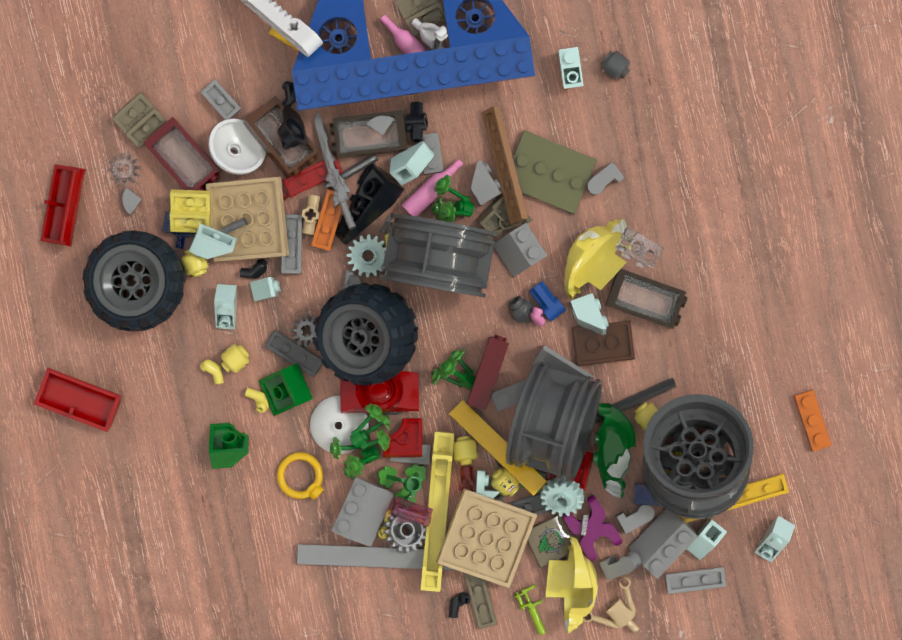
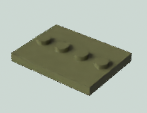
(552, 171)

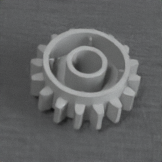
(398, 539)

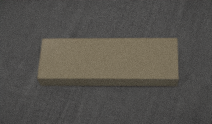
(480, 601)

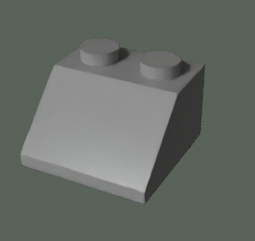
(519, 250)

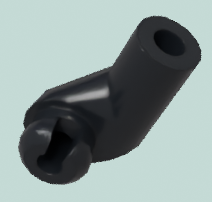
(289, 90)
(256, 271)
(456, 602)

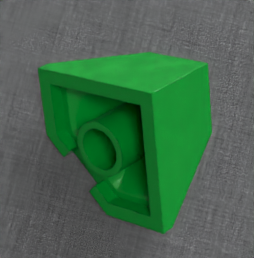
(226, 445)

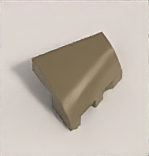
(496, 217)

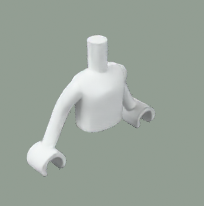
(431, 34)

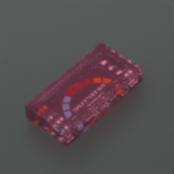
(412, 511)

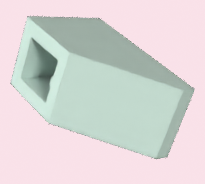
(570, 67)
(410, 163)
(265, 289)
(225, 306)
(587, 314)
(708, 537)
(775, 539)

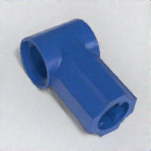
(549, 304)

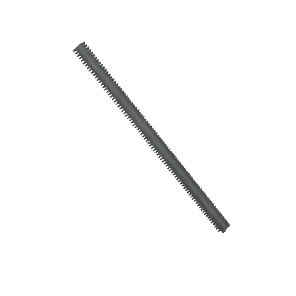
(638, 398)

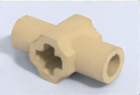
(312, 204)

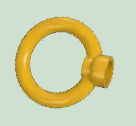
(314, 490)

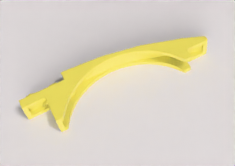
(439, 503)

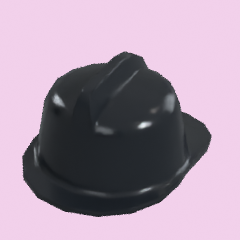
(292, 129)

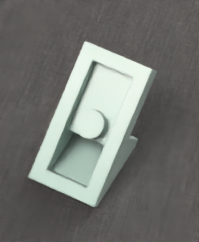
(482, 481)

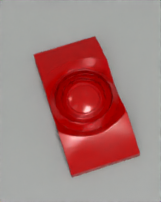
(393, 395)

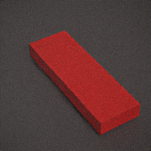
(308, 178)

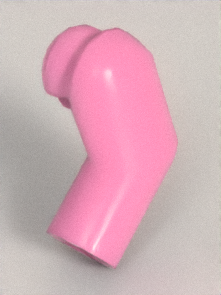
(536, 316)

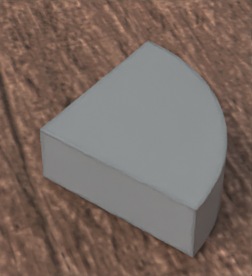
(380, 124)
(130, 201)
(350, 279)

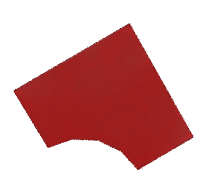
(407, 440)

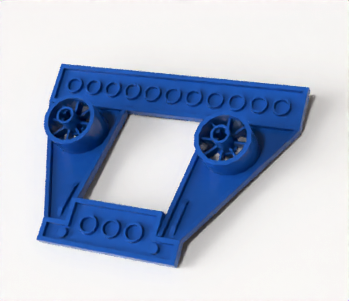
(354, 77)

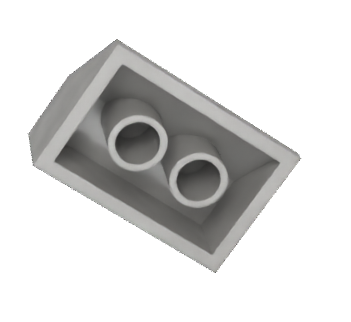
(558, 362)
(363, 511)
(663, 542)

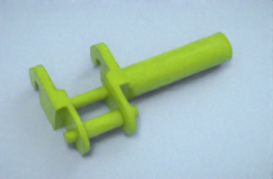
(532, 609)

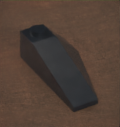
(373, 197)

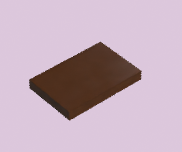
(598, 348)

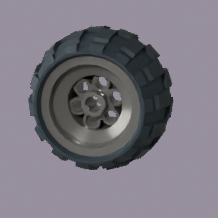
(159, 296)
(341, 338)

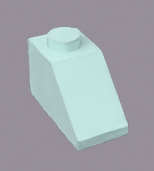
(211, 243)

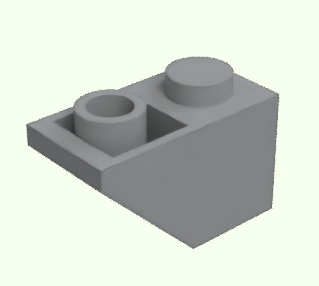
(483, 186)

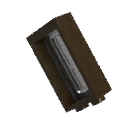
(357, 139)
(646, 299)

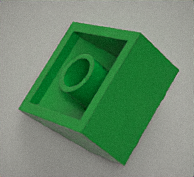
(285, 389)

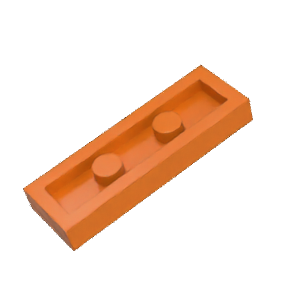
(327, 223)
(812, 420)

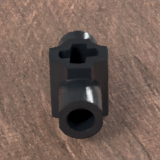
(416, 122)

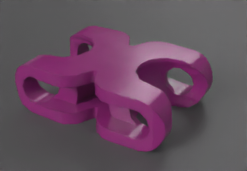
(595, 528)

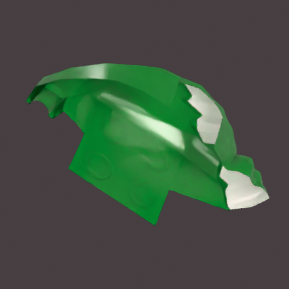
(613, 452)

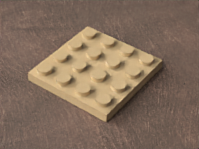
(262, 207)
(486, 538)

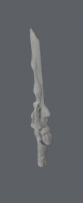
(333, 177)

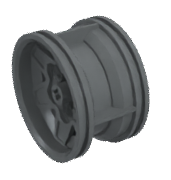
(438, 254)
(553, 421)
(724, 426)

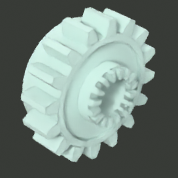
(357, 255)
(562, 497)

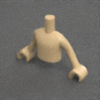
(619, 611)

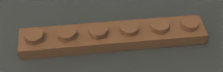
(505, 165)

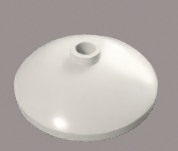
(233, 135)
(324, 419)

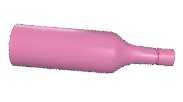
(403, 38)
(426, 193)

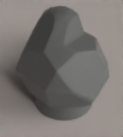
(520, 309)

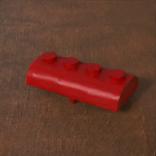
(62, 205)
(78, 400)

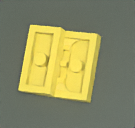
(189, 210)

